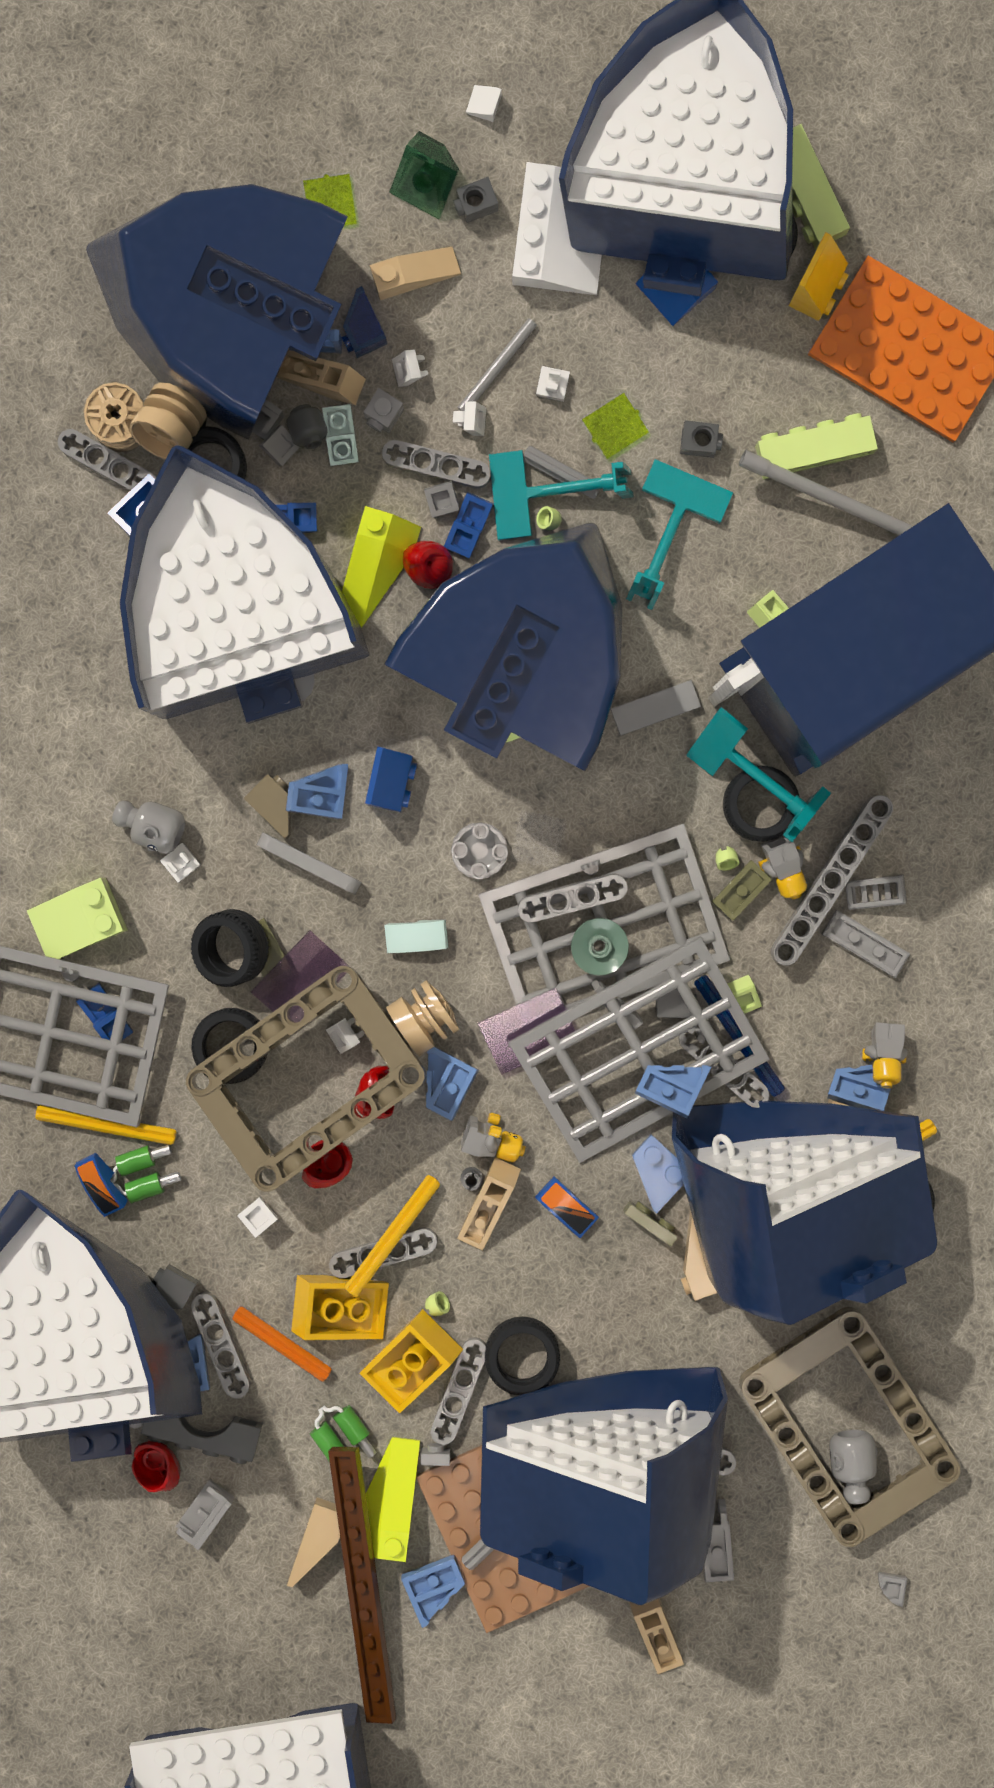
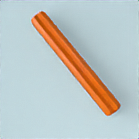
(282, 1344)

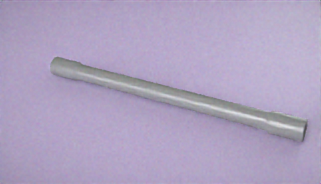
(765, 468)

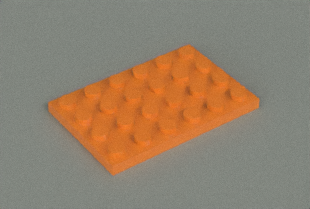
(908, 349)

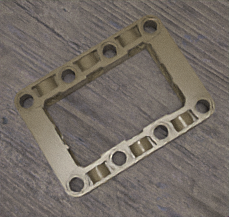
(271, 1032)
(803, 1355)

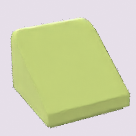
(767, 609)
(745, 994)

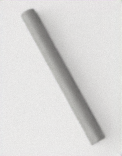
(499, 363)

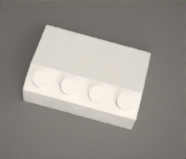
(543, 242)

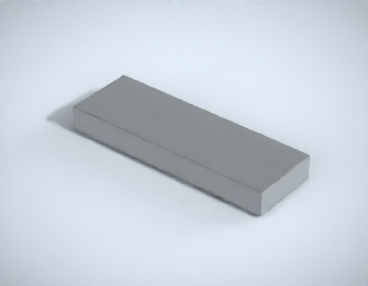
(655, 707)
(865, 943)

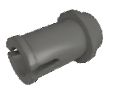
(468, 1172)

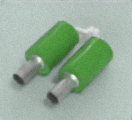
(139, 1160)
(348, 1423)

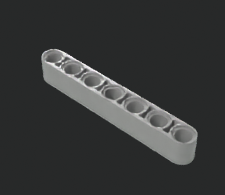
(843, 872)

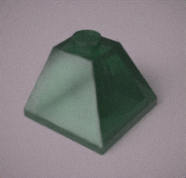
(425, 175)

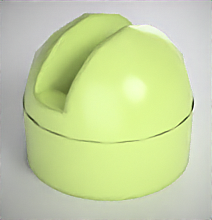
(548, 518)
(726, 859)
(437, 1304)

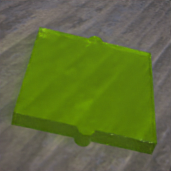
(334, 193)
(615, 426)

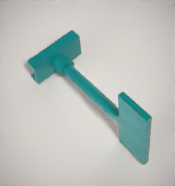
(686, 493)
(513, 494)
(719, 743)

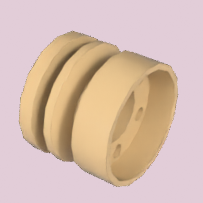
(167, 419)
(108, 430)
(423, 1018)

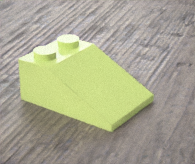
(77, 919)

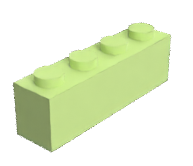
(812, 194)
(820, 445)

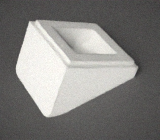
(484, 102)

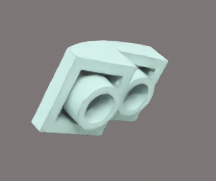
(340, 435)
(416, 936)

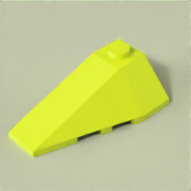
(376, 559)
(391, 1499)

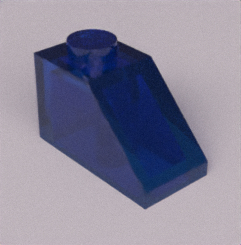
(362, 327)

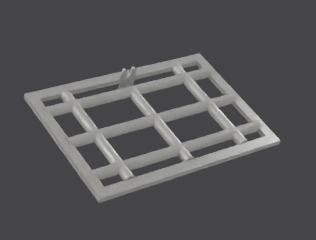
(590, 866)
(71, 972)
(638, 1049)

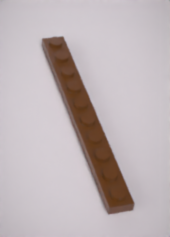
(362, 1584)

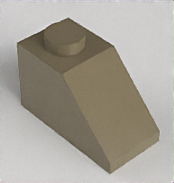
(270, 801)

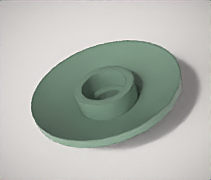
(599, 961)

